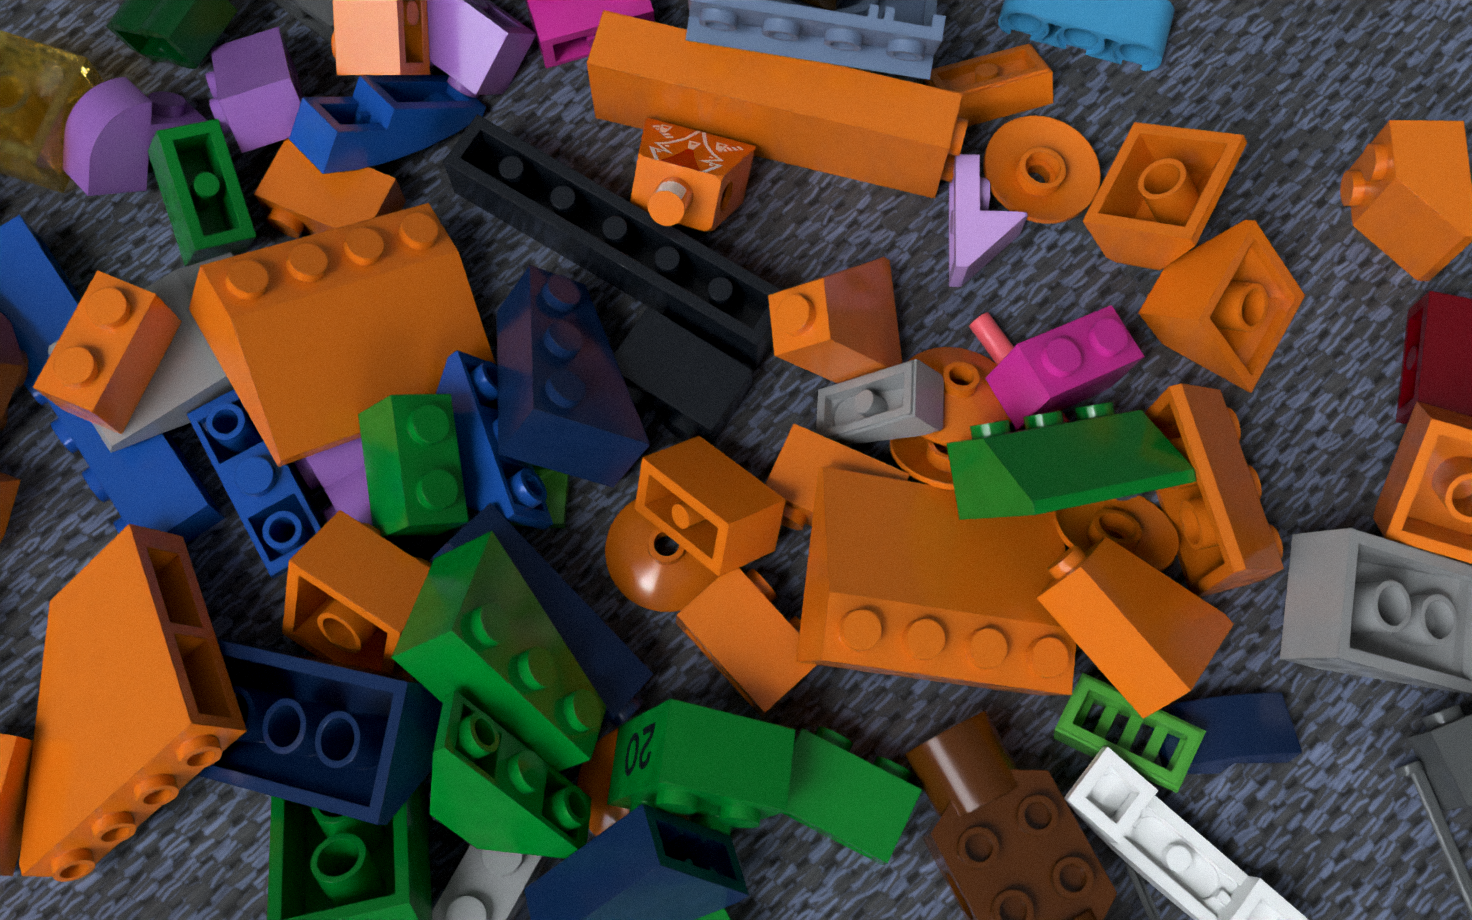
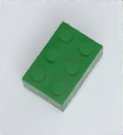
(349, 867)

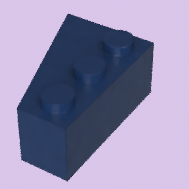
(561, 384)

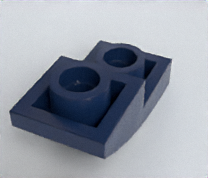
(1237, 731)

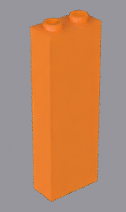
(783, 105)

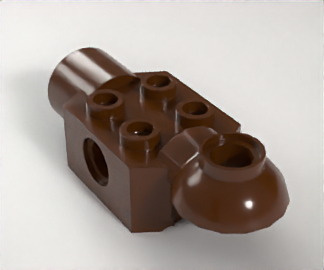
(1005, 832)

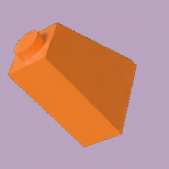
(839, 323)
(1134, 622)

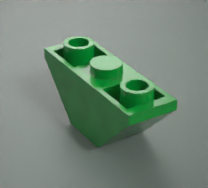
(500, 790)

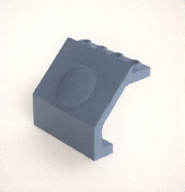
(860, 34)

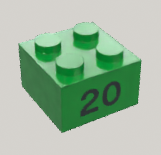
(703, 765)

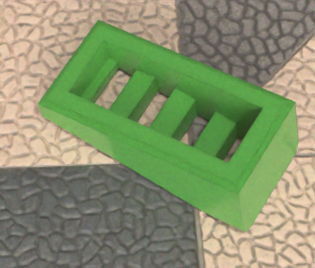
(1090, 691)

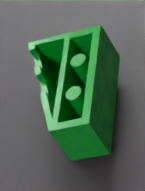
(495, 645)

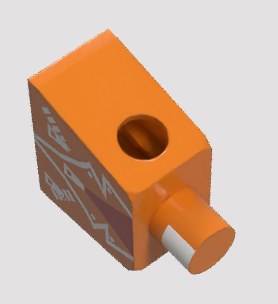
(690, 175)

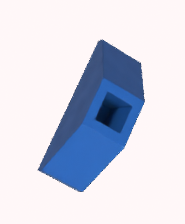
(486, 475)
(266, 497)

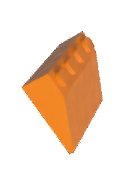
(337, 325)
(930, 595)

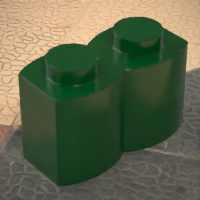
(172, 28)

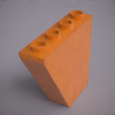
(124, 702)

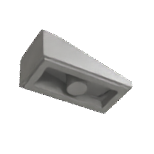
(883, 405)

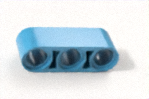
(1104, 28)

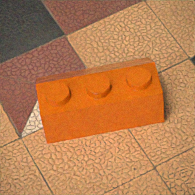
(1220, 515)

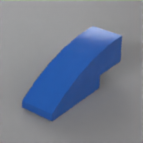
(380, 121)

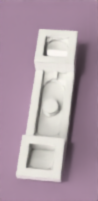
(1166, 849)

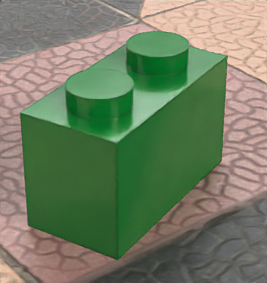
(201, 191)
(413, 466)
(847, 796)

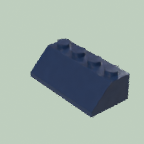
(327, 732)

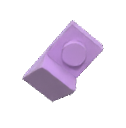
(973, 230)

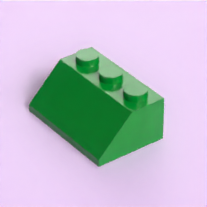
(1062, 462)

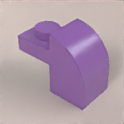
(112, 132)

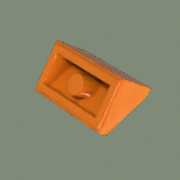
(997, 83)

